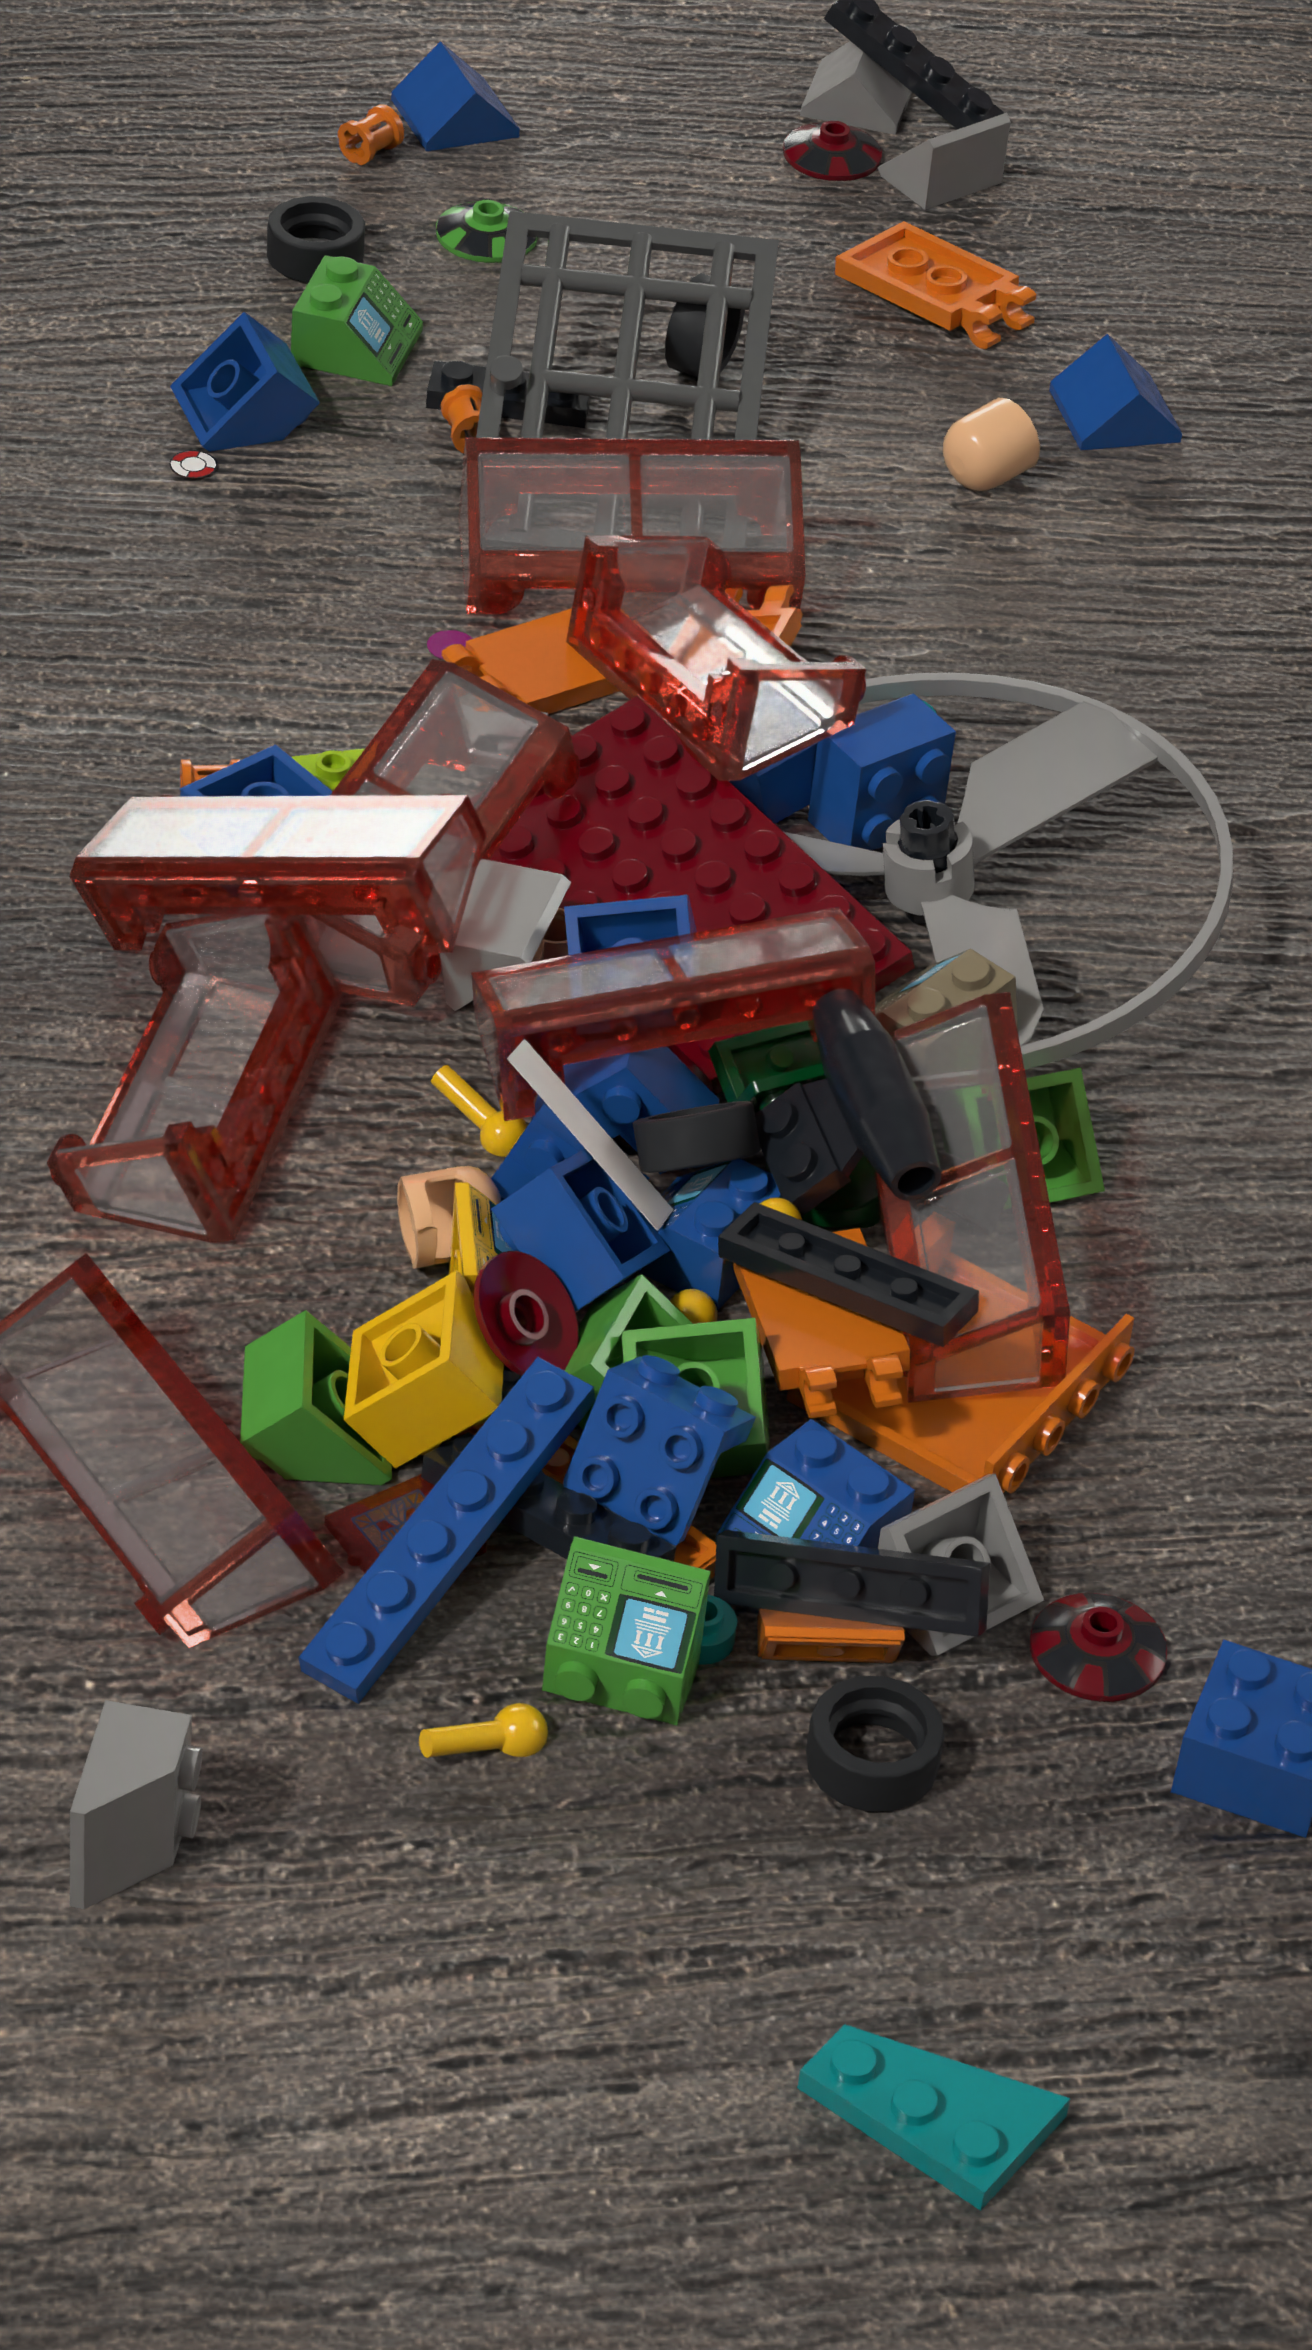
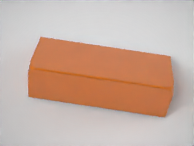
(825, 1638)

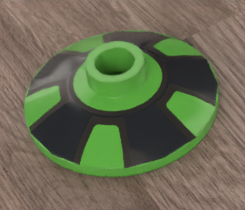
(477, 230)

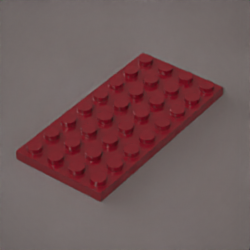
(663, 826)

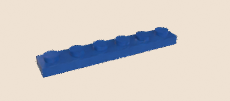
(446, 1530)

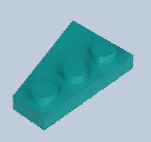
(932, 2111)

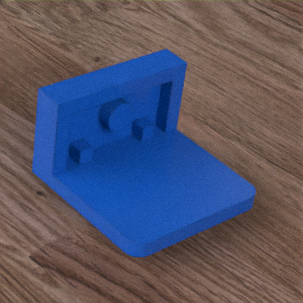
(654, 1445)

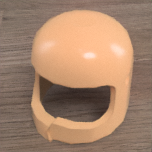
(991, 445)
(427, 1210)

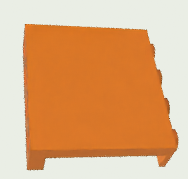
(986, 1433)

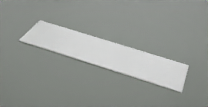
(590, 1134)

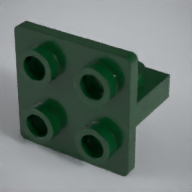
(766, 1063)

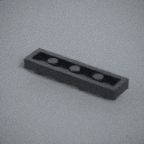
(911, 63)
(849, 1274)
(557, 1514)
(852, 1582)

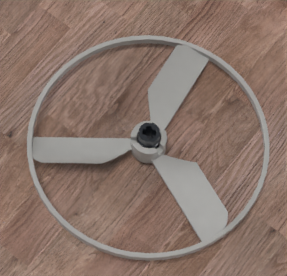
(1006, 798)

